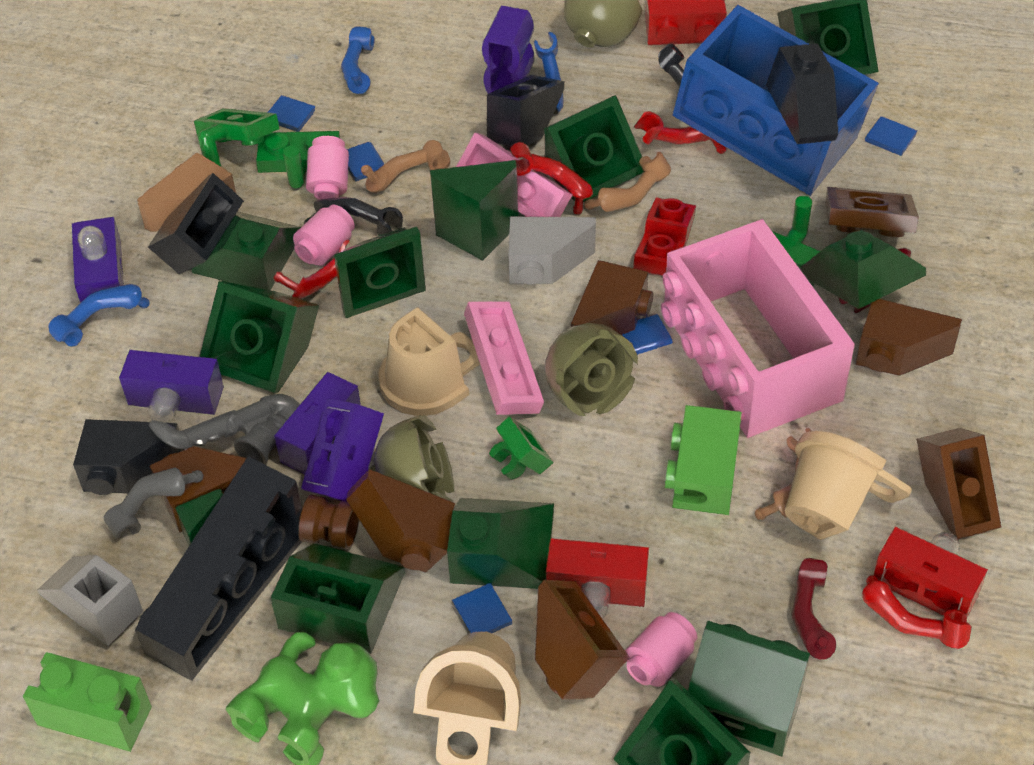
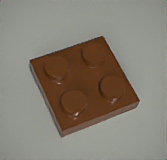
(858, 209)

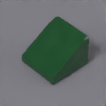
(195, 513)

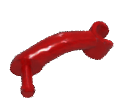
(655, 129)
(568, 178)
(314, 282)
(952, 631)

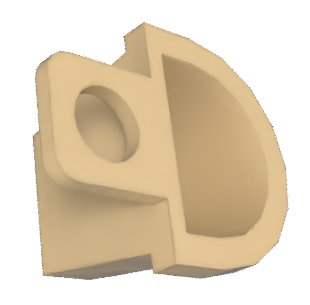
(424, 366)
(834, 481)
(471, 692)

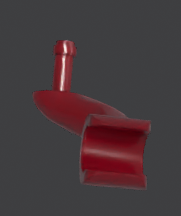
(816, 638)

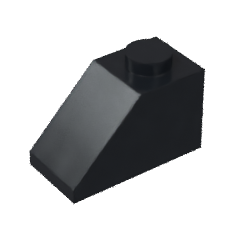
(805, 93)
(522, 110)
(196, 225)
(117, 454)

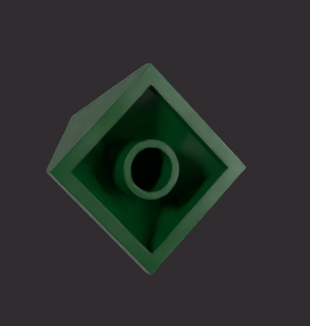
(595, 145)
(475, 205)
(680, 733)

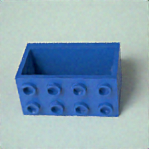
(729, 101)

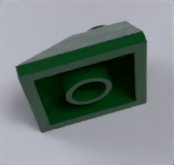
(838, 28)
(250, 251)
(861, 269)
(380, 271)
(257, 334)
(499, 542)

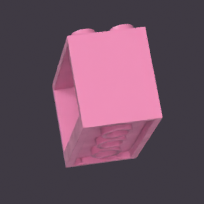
(815, 339)

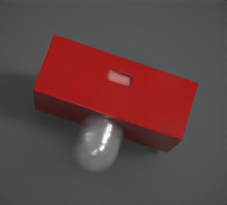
(601, 570)
(930, 571)

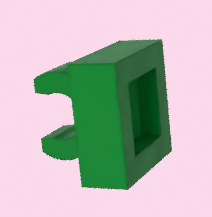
(522, 447)

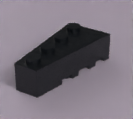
(223, 569)

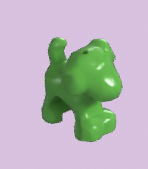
(341, 683)

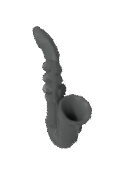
(258, 422)

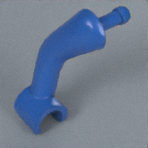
(359, 39)
(549, 63)
(67, 328)

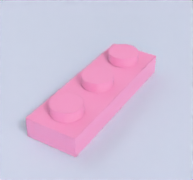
(536, 193)
(503, 358)

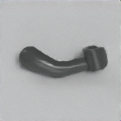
(163, 483)

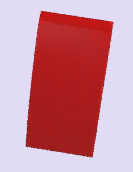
(665, 231)

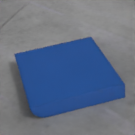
(292, 113)
(891, 136)
(363, 155)
(648, 334)
(482, 610)

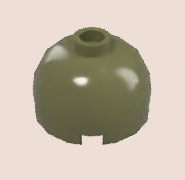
(601, 21)
(590, 368)
(412, 457)

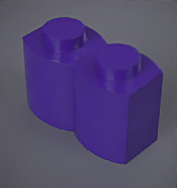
(508, 48)

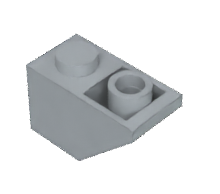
(93, 596)

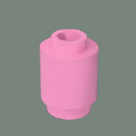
(327, 167)
(323, 235)
(661, 649)

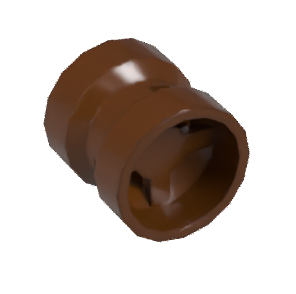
(328, 522)

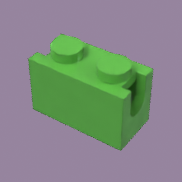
(705, 460)
(86, 701)

